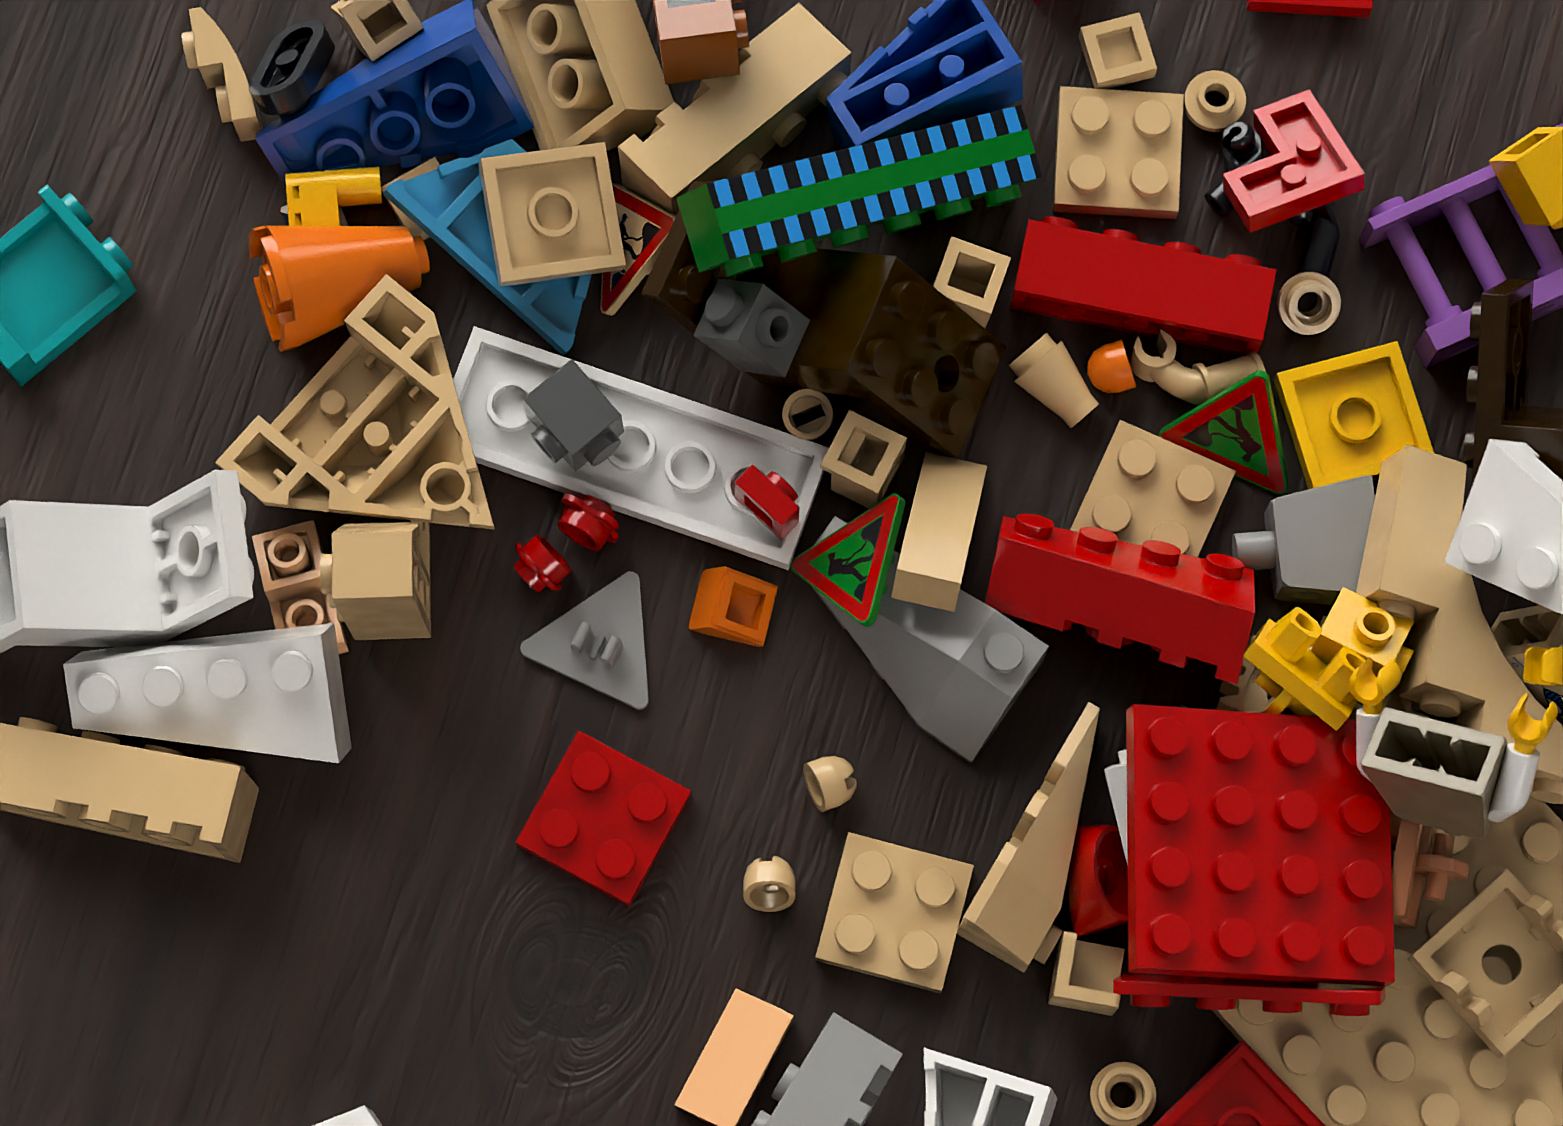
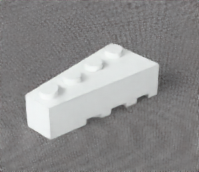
(226, 691)

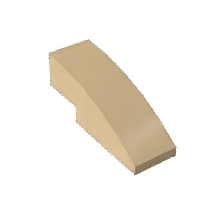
(939, 532)

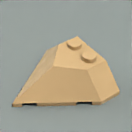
(371, 428)

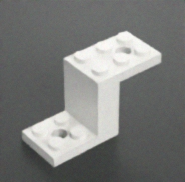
(122, 570)

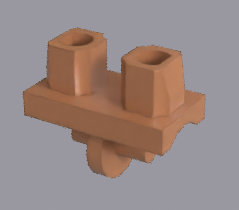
(1414, 862)

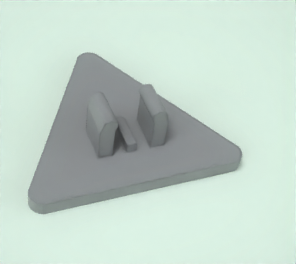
(599, 643)

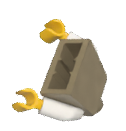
(1439, 769)

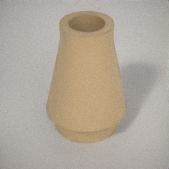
(1054, 380)

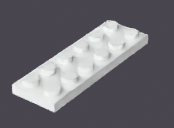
(672, 459)

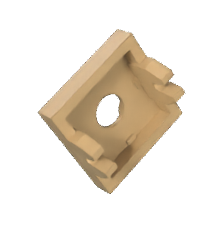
(1453, 962)

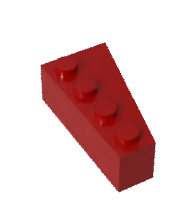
(1125, 591)

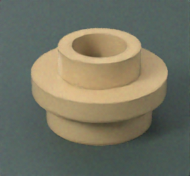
(1210, 117)
(1321, 316)
(1137, 1080)

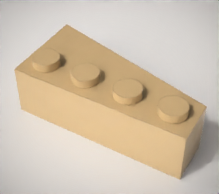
(741, 115)
(126, 789)

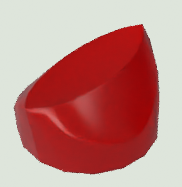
(1097, 880)

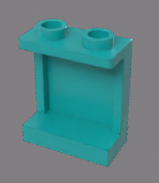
(55, 284)

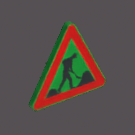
(1238, 432)
(855, 560)

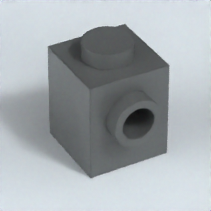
(739, 329)
(573, 418)

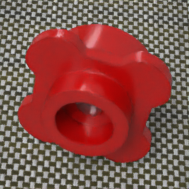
(588, 521)

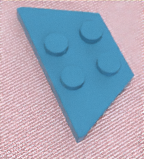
(453, 213)

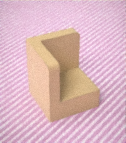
(1085, 975)

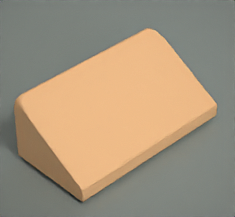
(734, 1060)

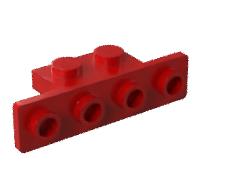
(1221, 993)

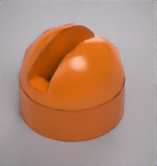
(1110, 368)

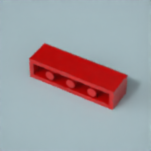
(1143, 286)

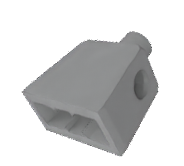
(1312, 541)

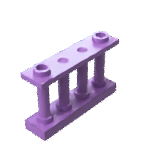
(1447, 325)

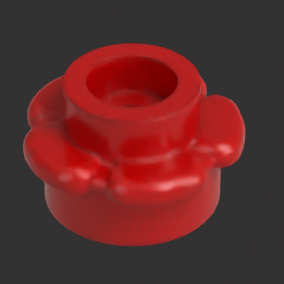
(541, 564)

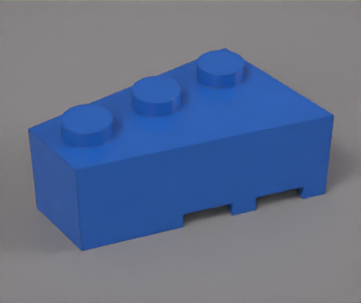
(935, 72)

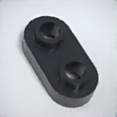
(292, 68)

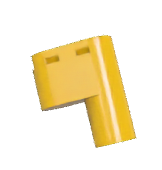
(317, 195)

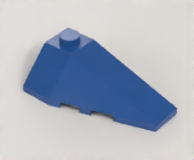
(419, 101)

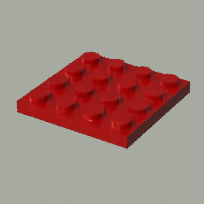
(1255, 849)

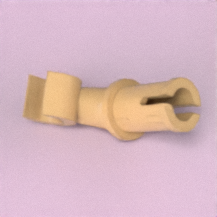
(1190, 384)

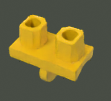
(1297, 675)

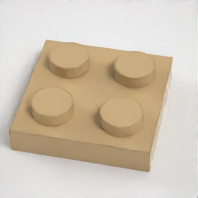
(1118, 152)
(551, 214)
(1154, 491)
(894, 912)

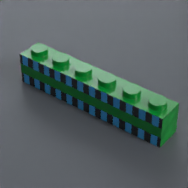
(857, 189)

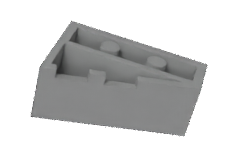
(836, 1080)

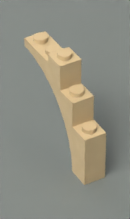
(1455, 655)

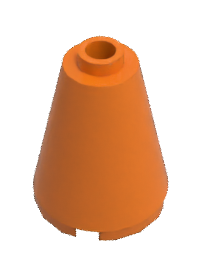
(323, 272)

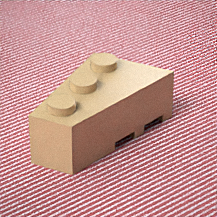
(380, 578)

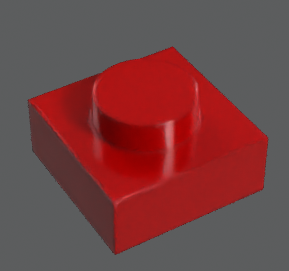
(769, 500)

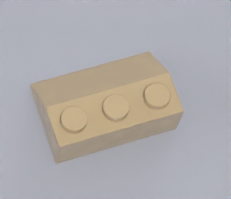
(582, 69)

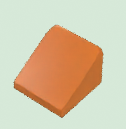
(733, 606)

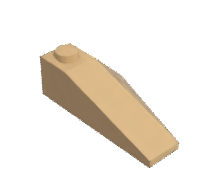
(1028, 880)

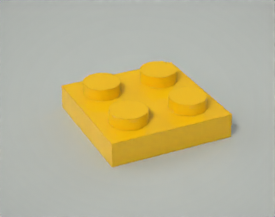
(1351, 413)

